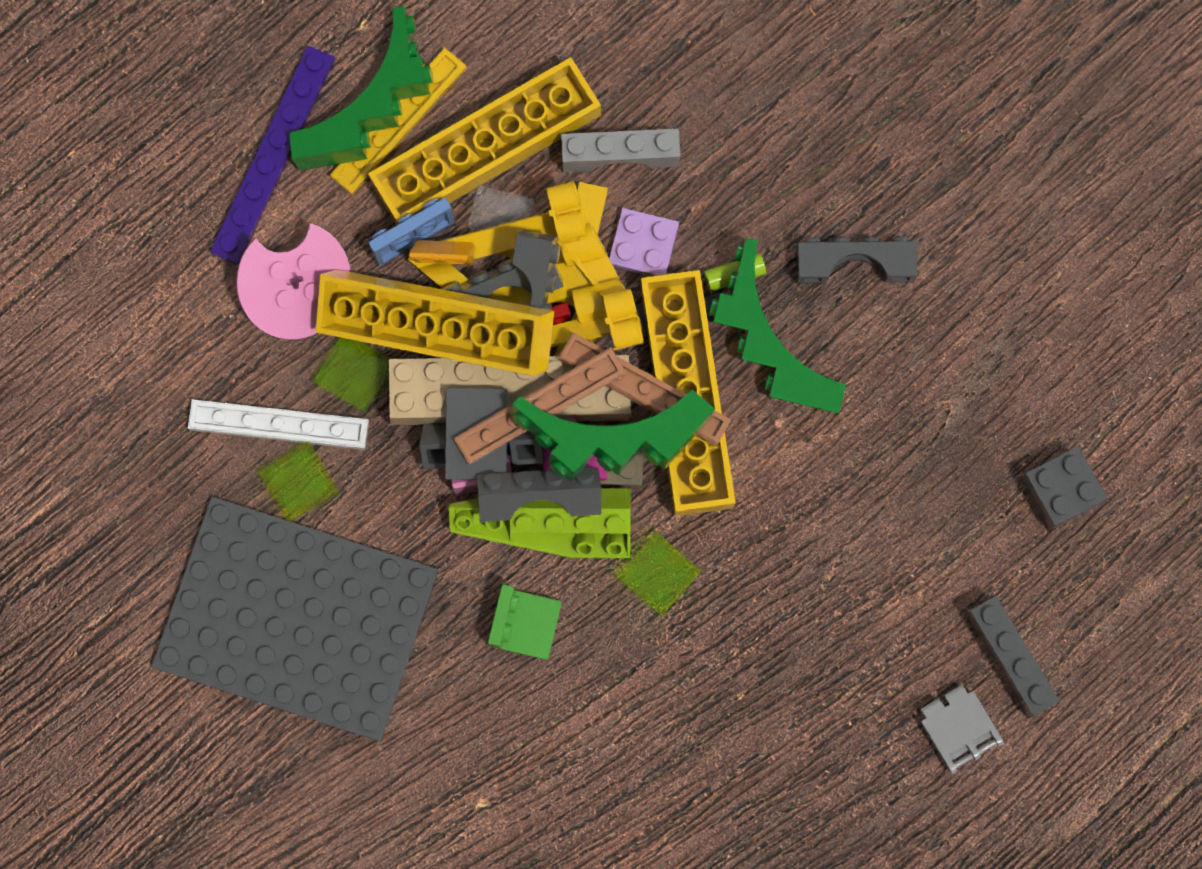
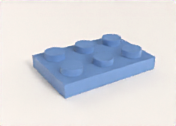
(390, 244)

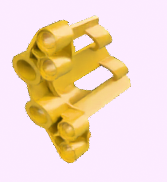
(587, 273)

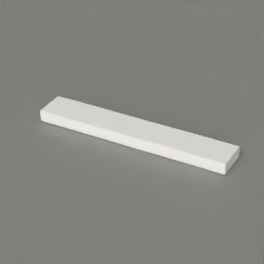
(278, 424)

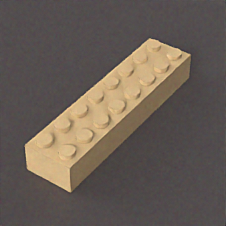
(420, 388)

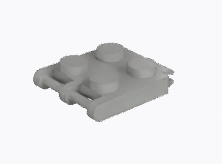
(959, 727)

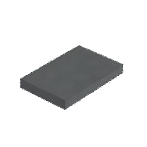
(463, 411)

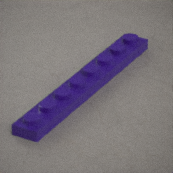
(272, 156)

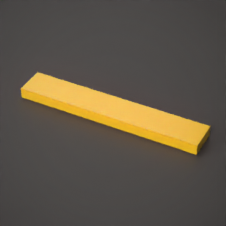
(445, 70)

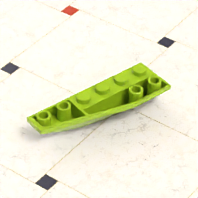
(552, 530)

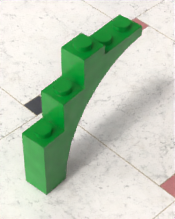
(346, 134)
(743, 311)
(614, 446)

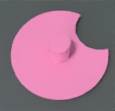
(283, 287)

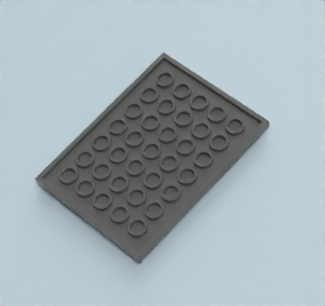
(296, 619)

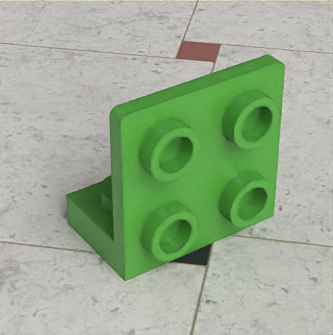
(524, 623)

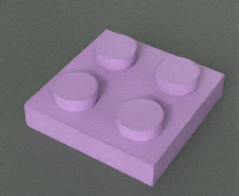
(643, 243)

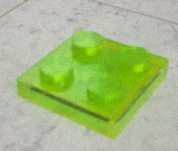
(353, 373)
(298, 482)
(658, 574)

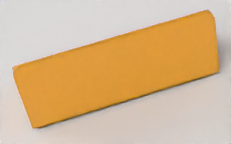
(443, 252)

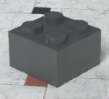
(1063, 488)

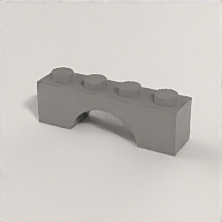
(646, 147)

